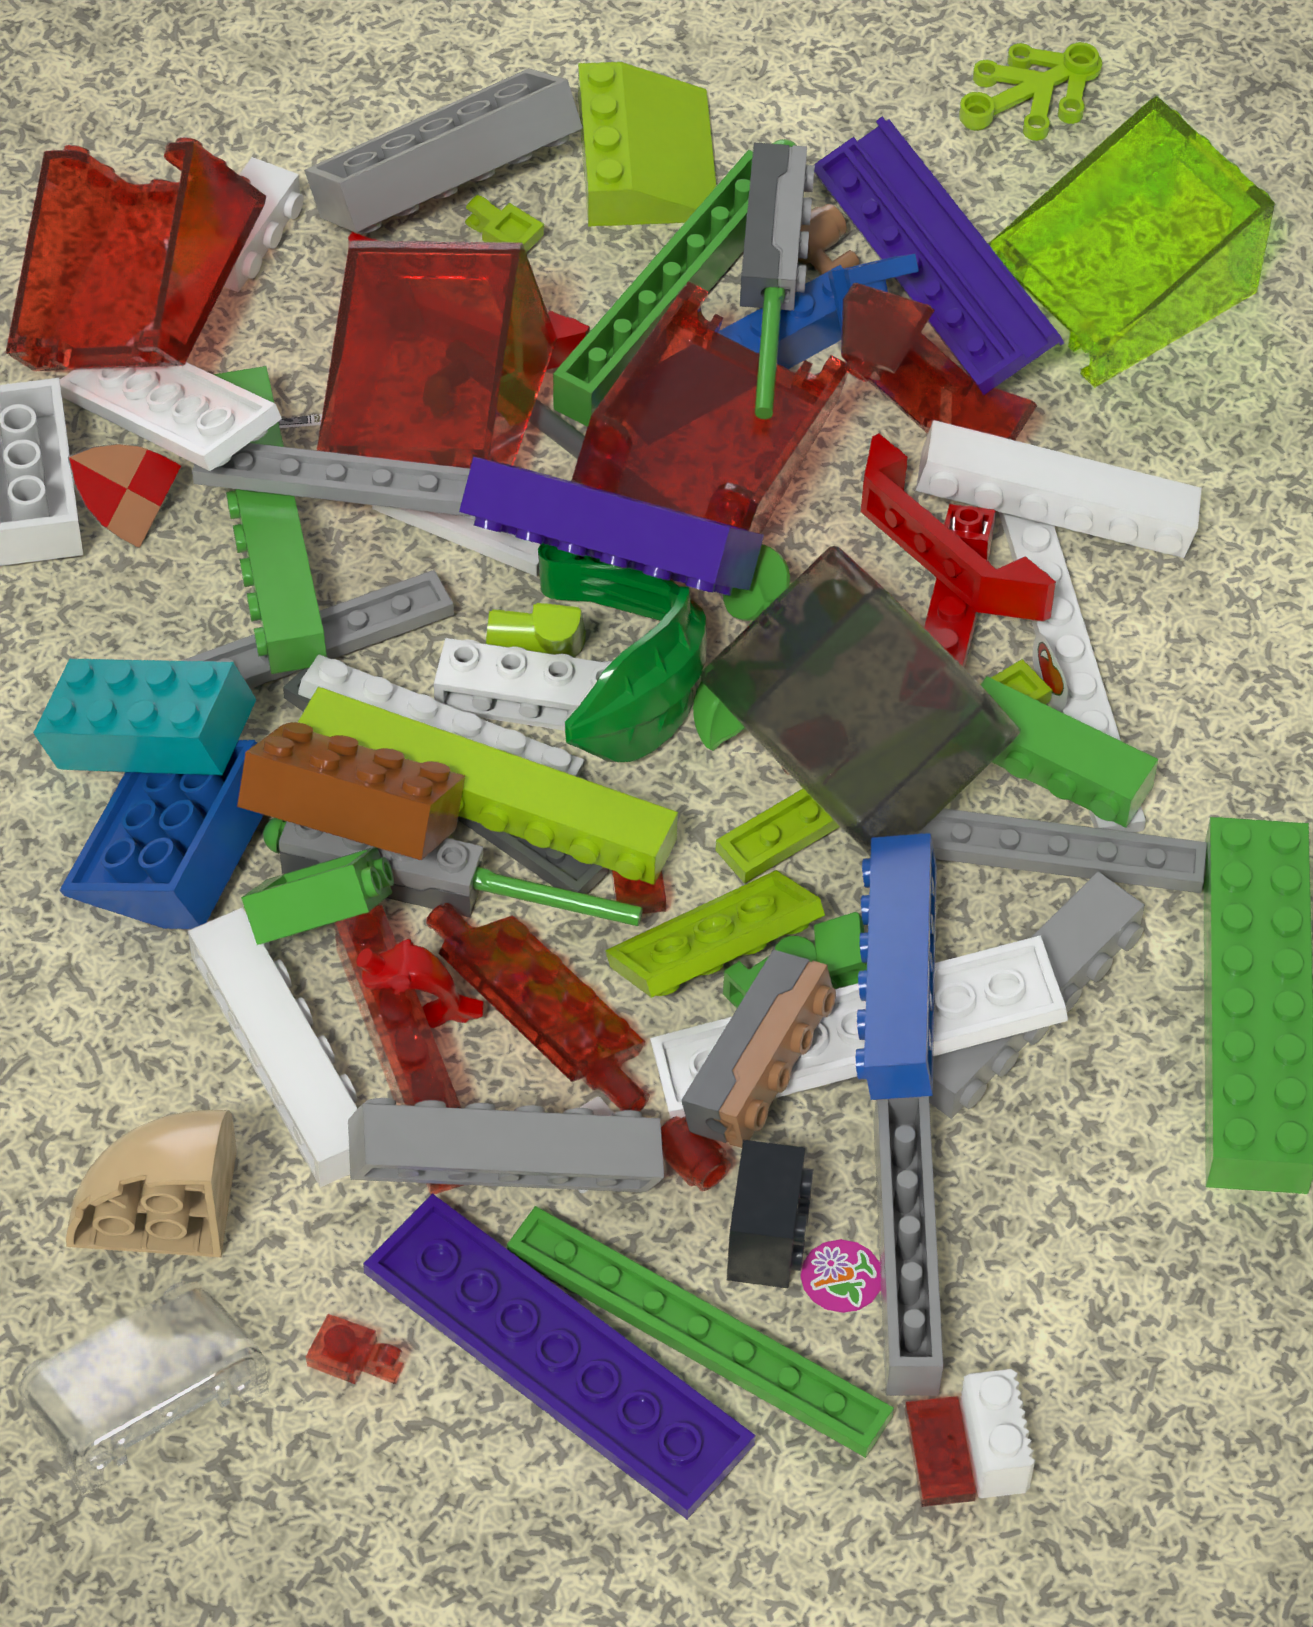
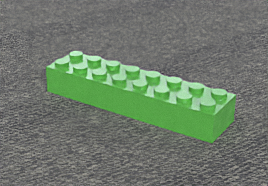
(1258, 1006)

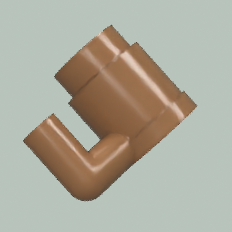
(824, 231)

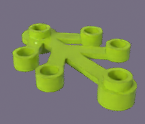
(1076, 64)

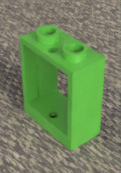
(318, 895)

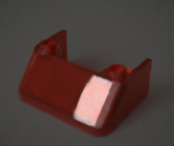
(887, 349)

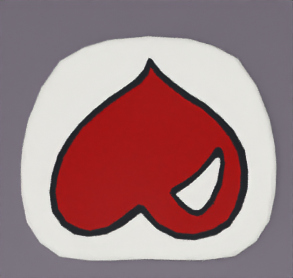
(1050, 672)

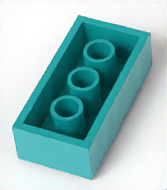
(145, 716)

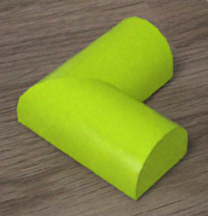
(545, 630)

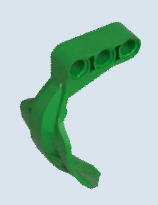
(650, 683)

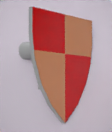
(123, 486)

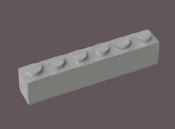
(1081, 949)
(504, 1146)
(908, 1247)

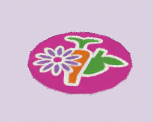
(841, 1276)

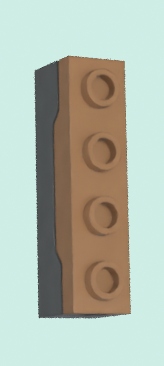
(759, 1049)

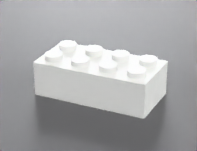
(35, 475)

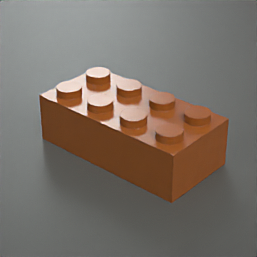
(351, 790)

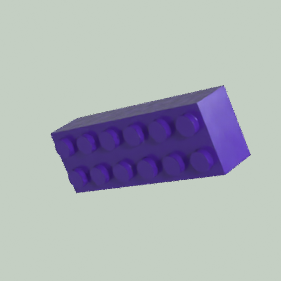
(610, 527)

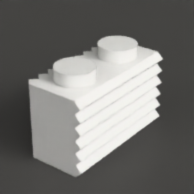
(996, 1433)

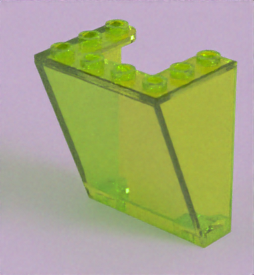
(1140, 241)

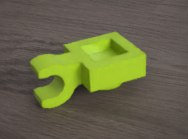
(503, 225)

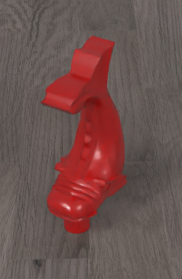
(417, 968)

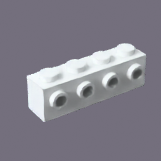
(513, 682)

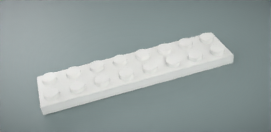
(974, 1003)

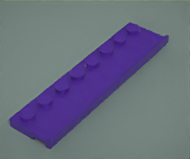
(906, 211)

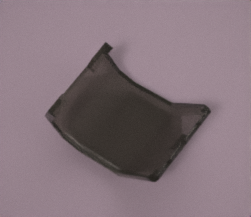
(859, 702)

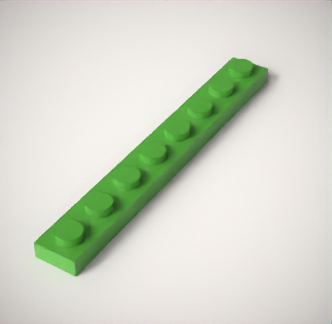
(701, 1331)

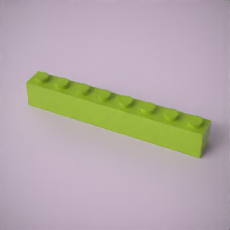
(516, 793)

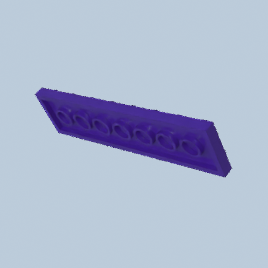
(560, 1356)

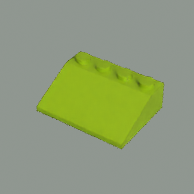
(642, 145)

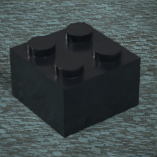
(769, 1214)

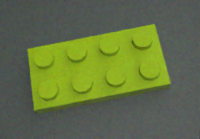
(715, 934)

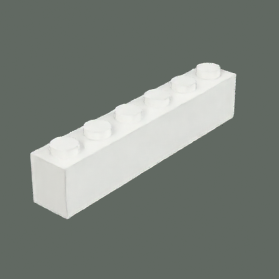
(1059, 489)
(278, 1041)

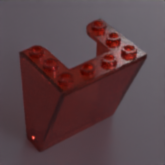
(126, 267)
(435, 352)
(686, 425)

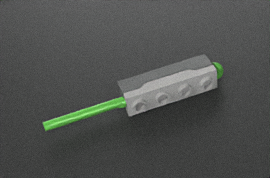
(773, 248)
(447, 874)

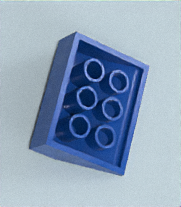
(166, 846)

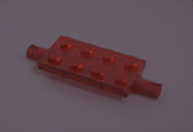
(544, 1002)

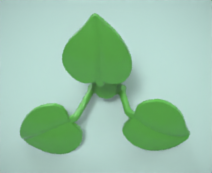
(769, 580)

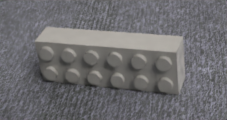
(444, 150)

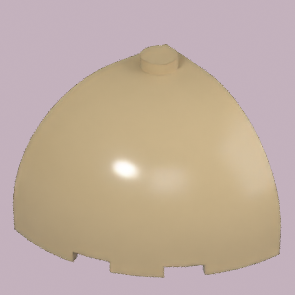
(159, 1188)

